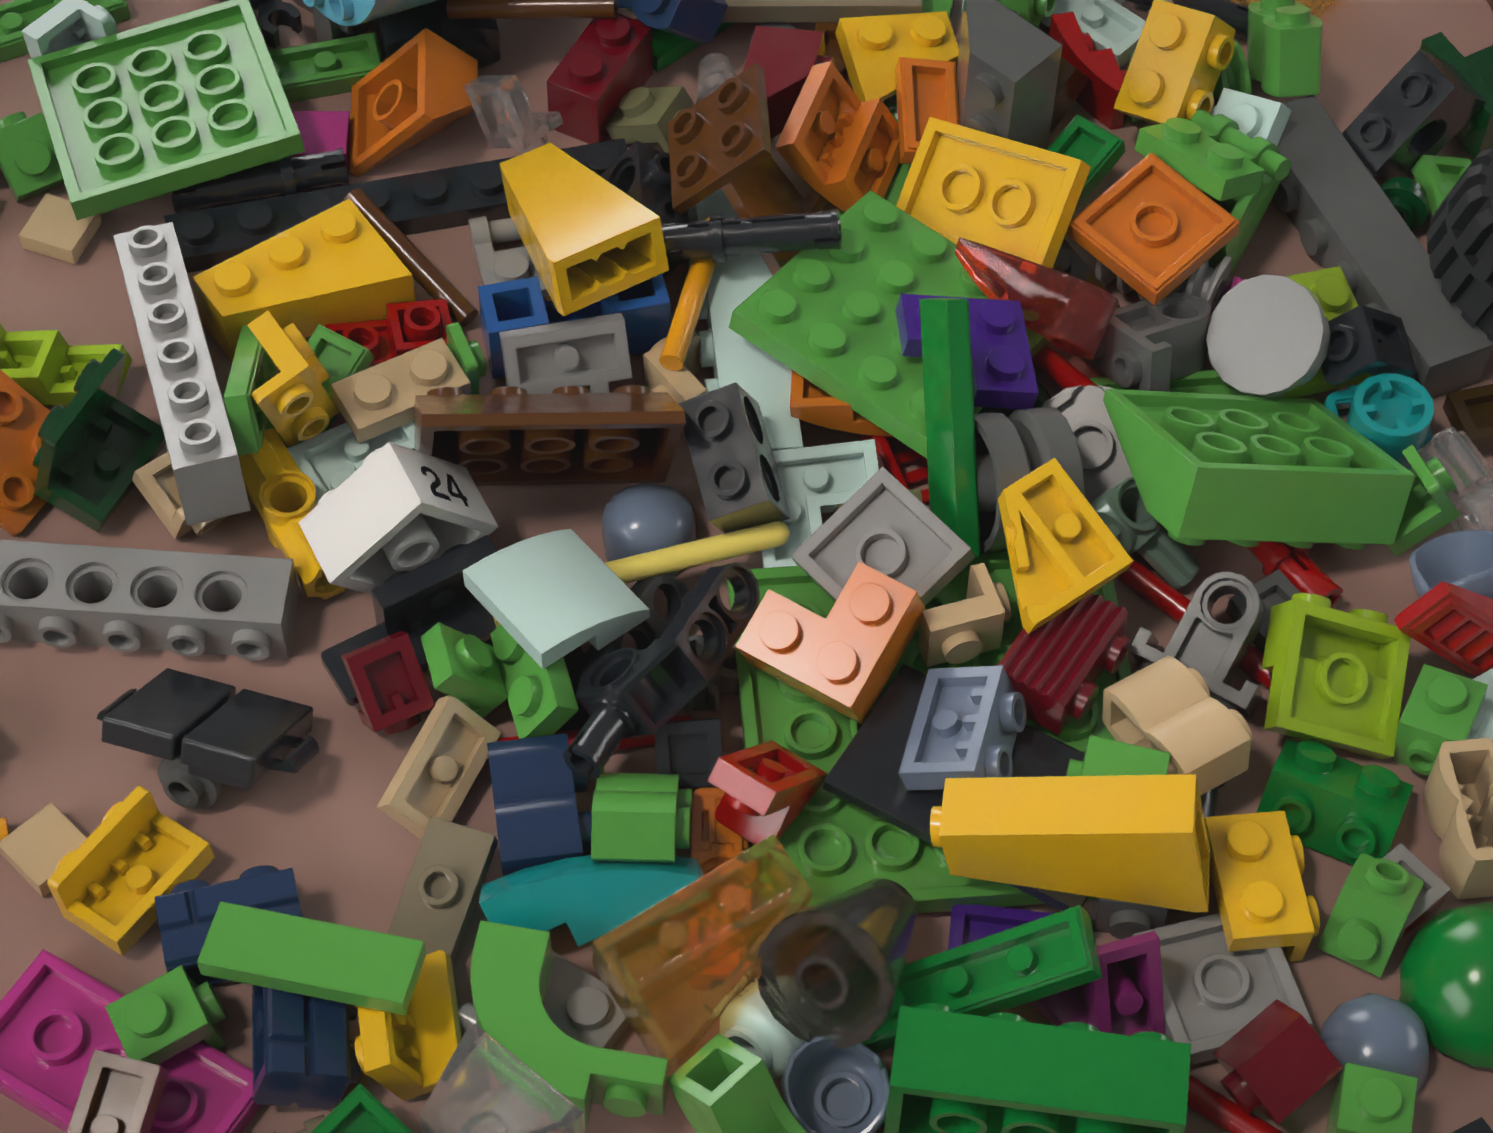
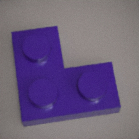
(999, 349)

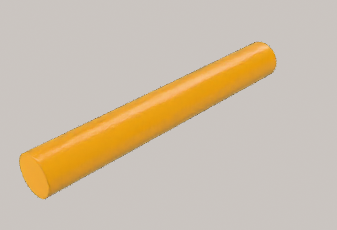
(687, 313)

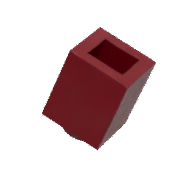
(1276, 1062)

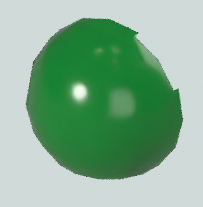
(1450, 982)

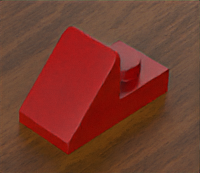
(763, 789)

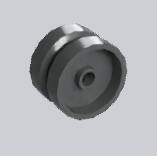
(1012, 449)

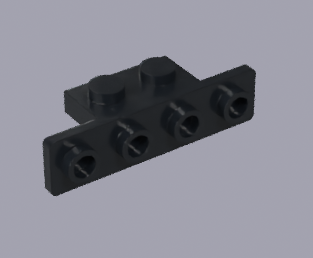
(415, 604)

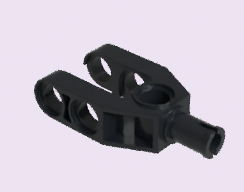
(645, 687)

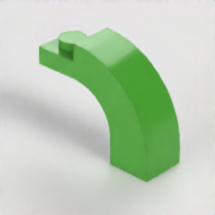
(508, 997)
(730, 1092)

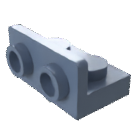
(963, 727)

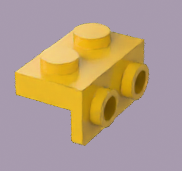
(1175, 64)
(294, 397)
(122, 867)
(1260, 883)
(413, 1048)

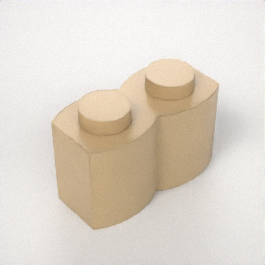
(1173, 713)
(1461, 814)

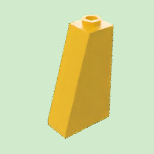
(580, 228)
(1080, 836)

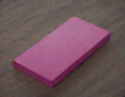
(49, 1036)

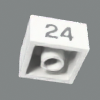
(394, 517)

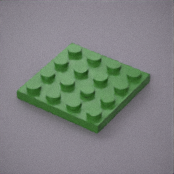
(164, 107)
(837, 320)

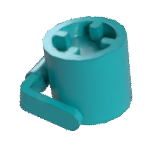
(1388, 412)

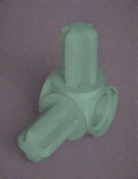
(1144, 533)

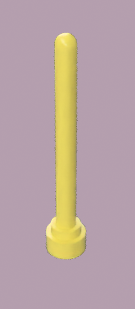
(699, 552)

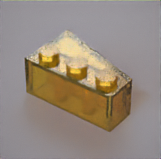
(698, 948)

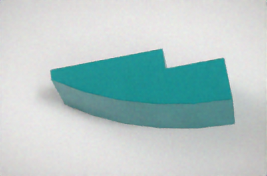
(583, 893)

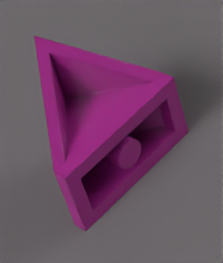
(1126, 996)

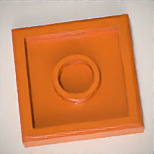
(1153, 228)

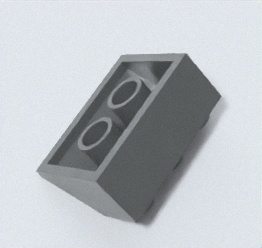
(1006, 74)

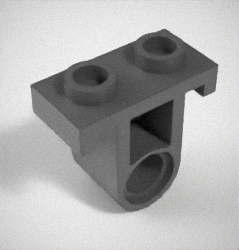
(1153, 343)
(1211, 646)

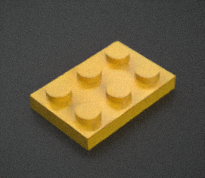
(993, 191)

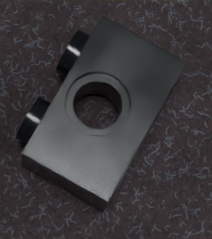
(1413, 116)

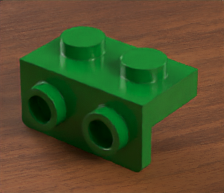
(1334, 801)

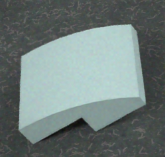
(554, 595)

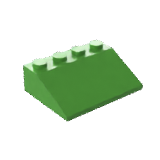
(1257, 470)

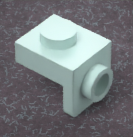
(68, 25)
(1254, 114)

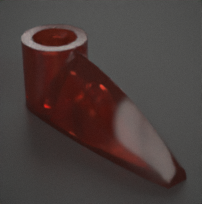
(1052, 303)

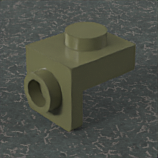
(645, 114)

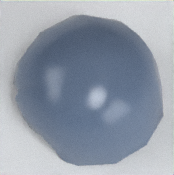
(646, 520)
(1456, 558)
(1378, 1035)
(836, 1088)

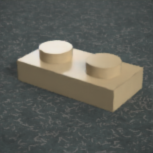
(385, 393)
(439, 766)

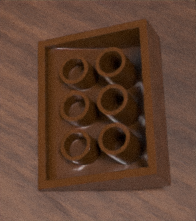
(551, 436)

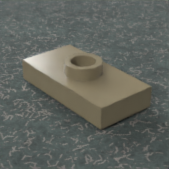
(443, 885)

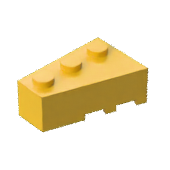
(306, 276)

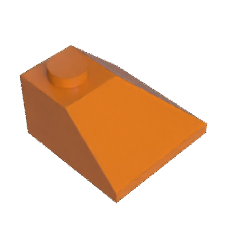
(408, 99)

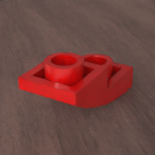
(1100, 65)
(403, 329)

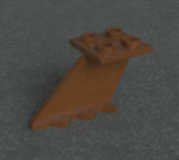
(728, 147)

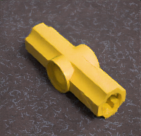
(279, 488)

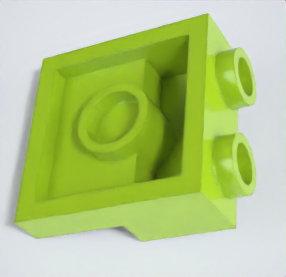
(1335, 675)

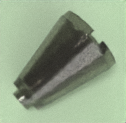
(839, 963)

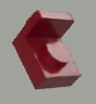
(388, 684)

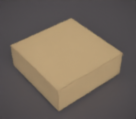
(56, 232)
(40, 845)

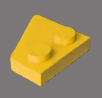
(876, 42)
(1055, 544)

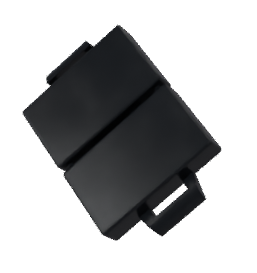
(211, 728)

